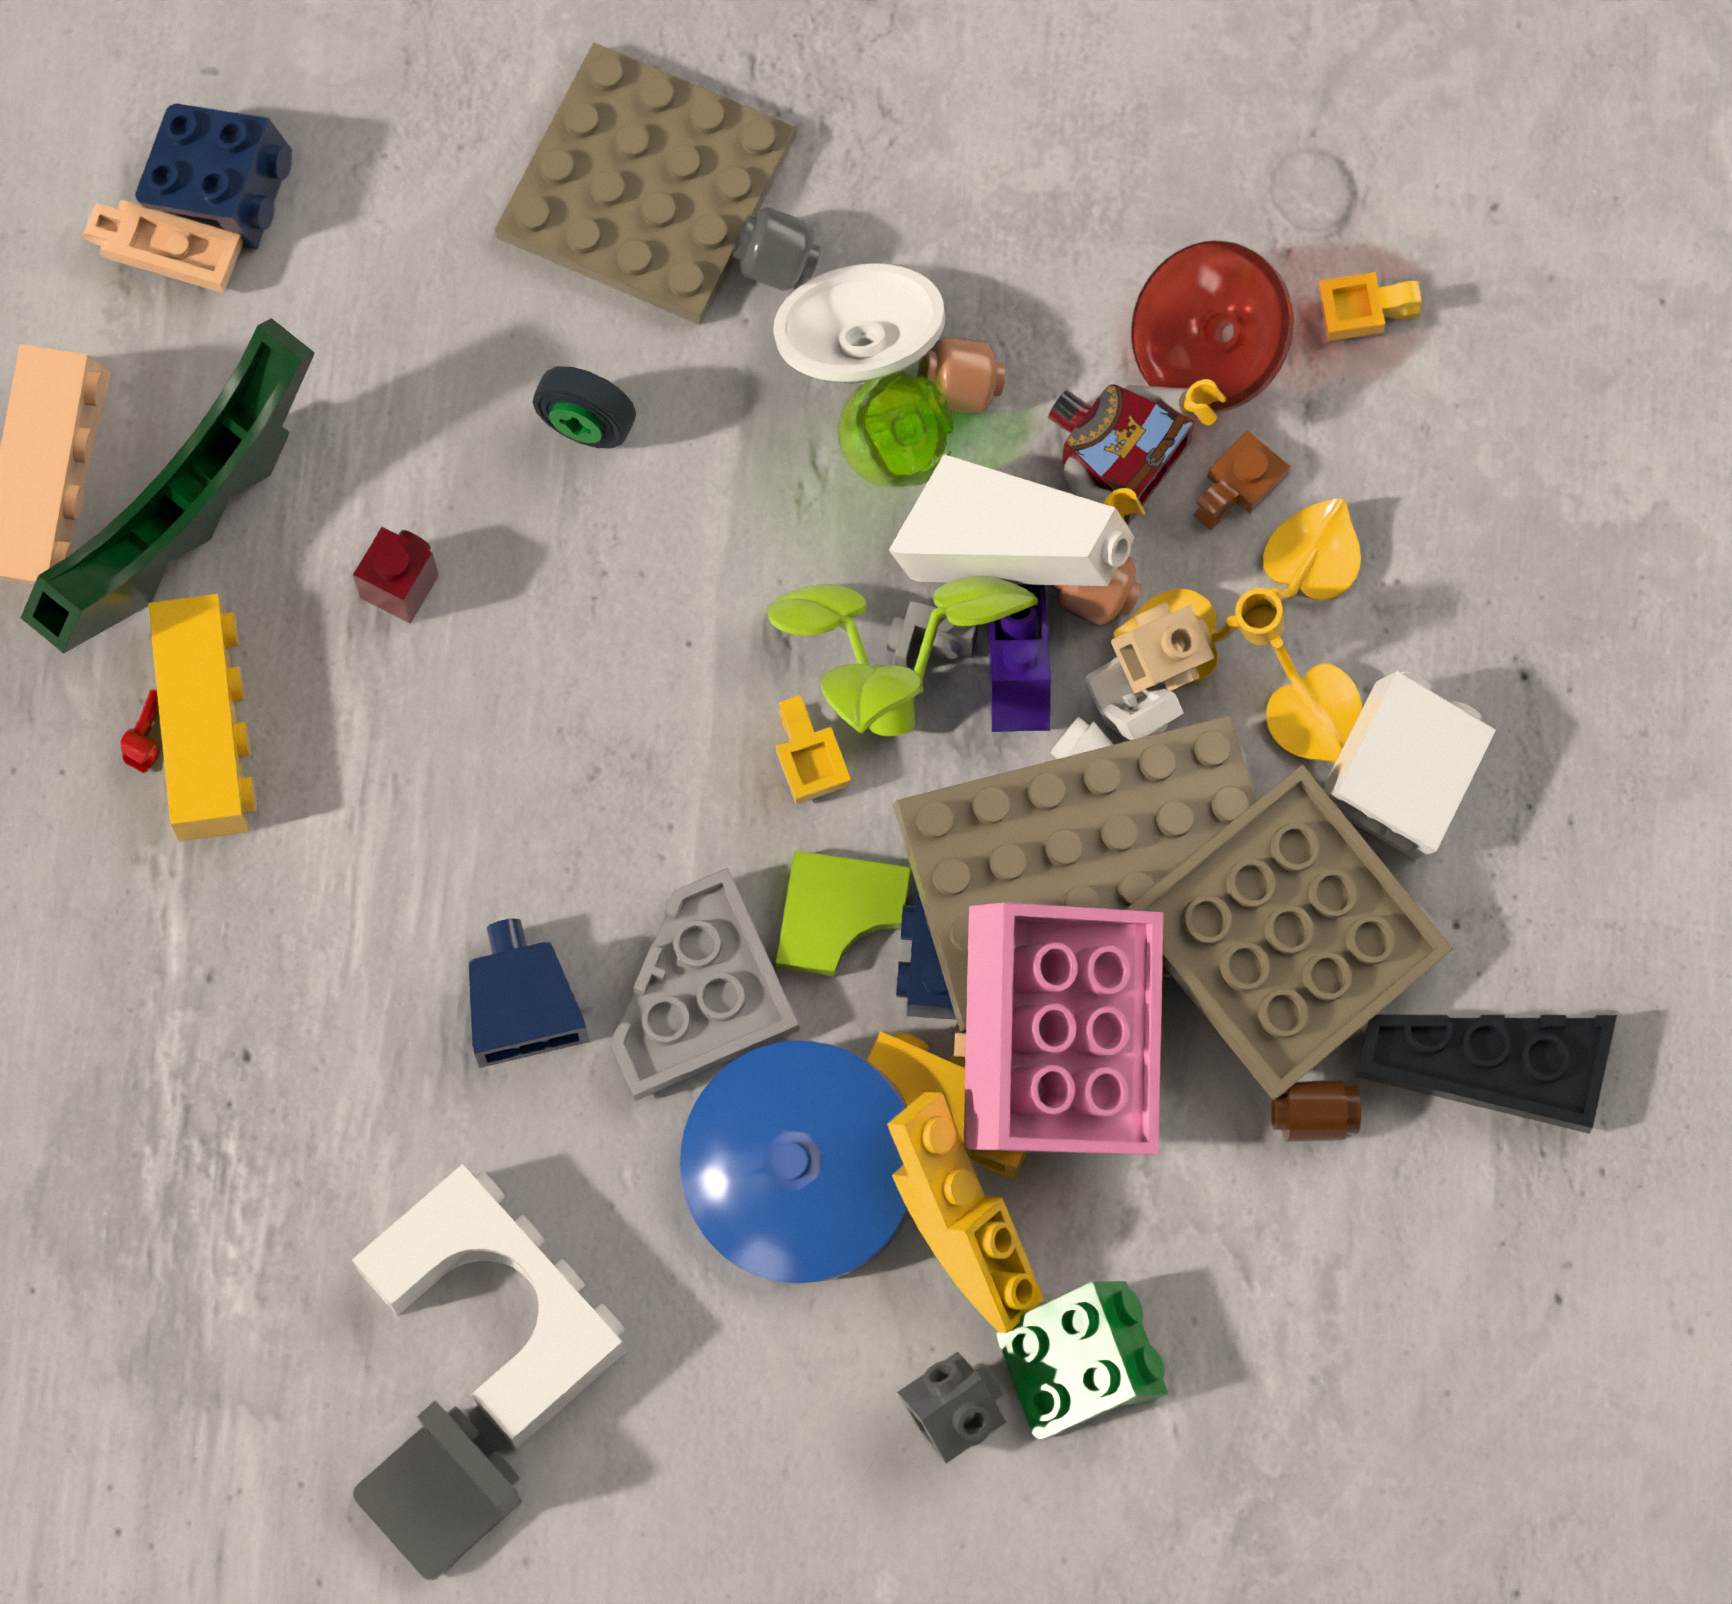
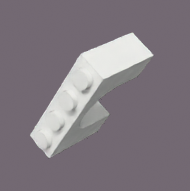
(465, 1225)

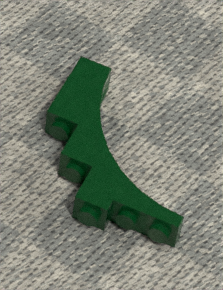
(183, 505)

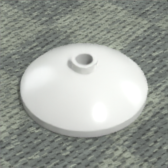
(859, 323)

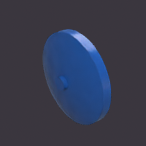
(795, 1162)

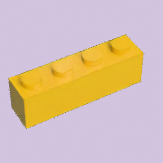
(200, 717)

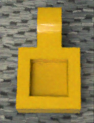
(1357, 305)
(810, 758)

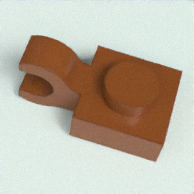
(1240, 476)

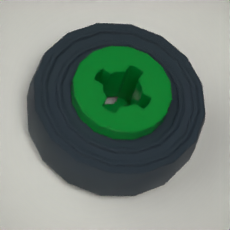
(584, 407)

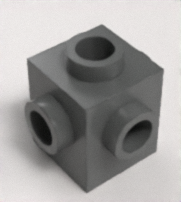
(954, 1405)

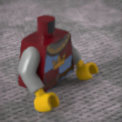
(1129, 439)

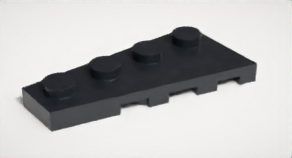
(1516, 1066)

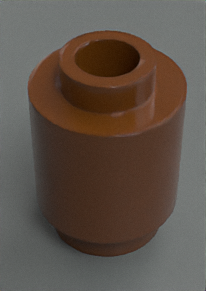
(1317, 1111)

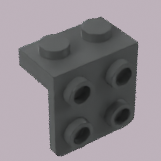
(438, 1492)

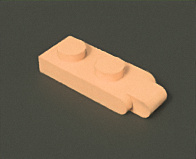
(165, 244)

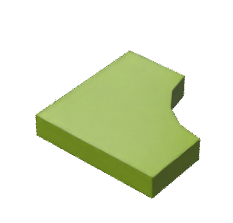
(834, 905)

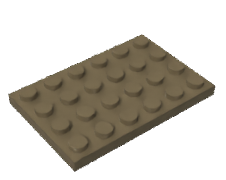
(1069, 831)

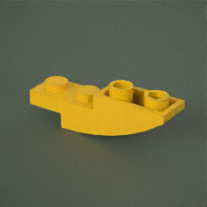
(961, 1224)

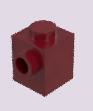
(396, 573)

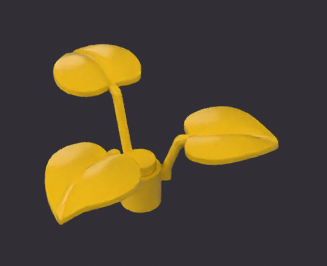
(1323, 559)

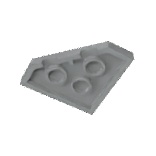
(700, 991)

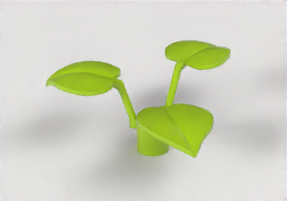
(885, 694)

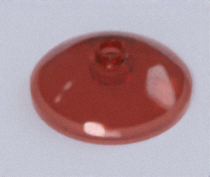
(1189, 305)

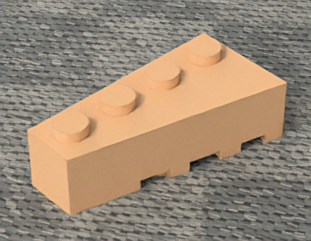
(46, 457)

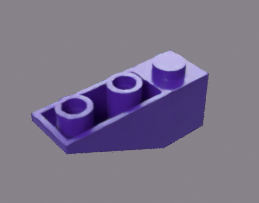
(1020, 668)

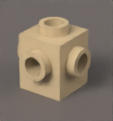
(1164, 648)

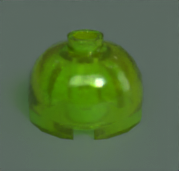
(895, 430)

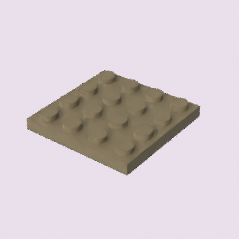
(645, 182)
(1290, 931)

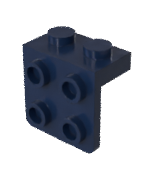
(216, 169)

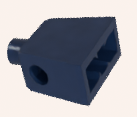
(520, 999)

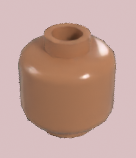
(964, 373)
(1102, 603)

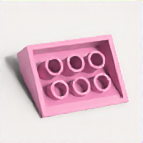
(1063, 1029)

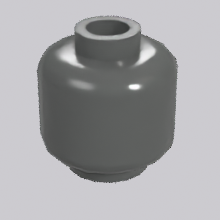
(776, 249)

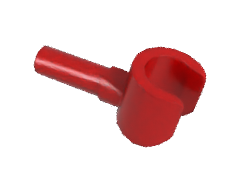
(136, 747)

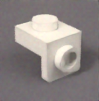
(1127, 712)

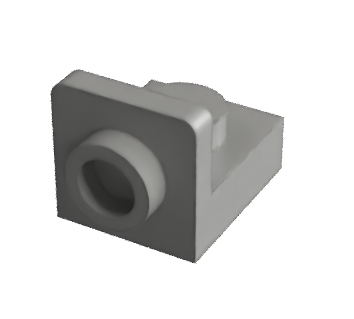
(949, 639)

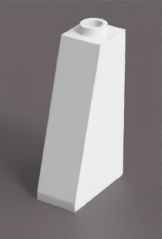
(1008, 529)

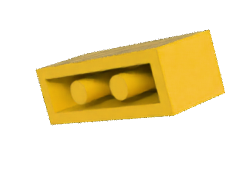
(916, 1071)

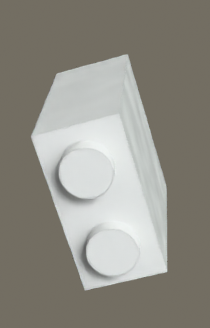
(1408, 763)

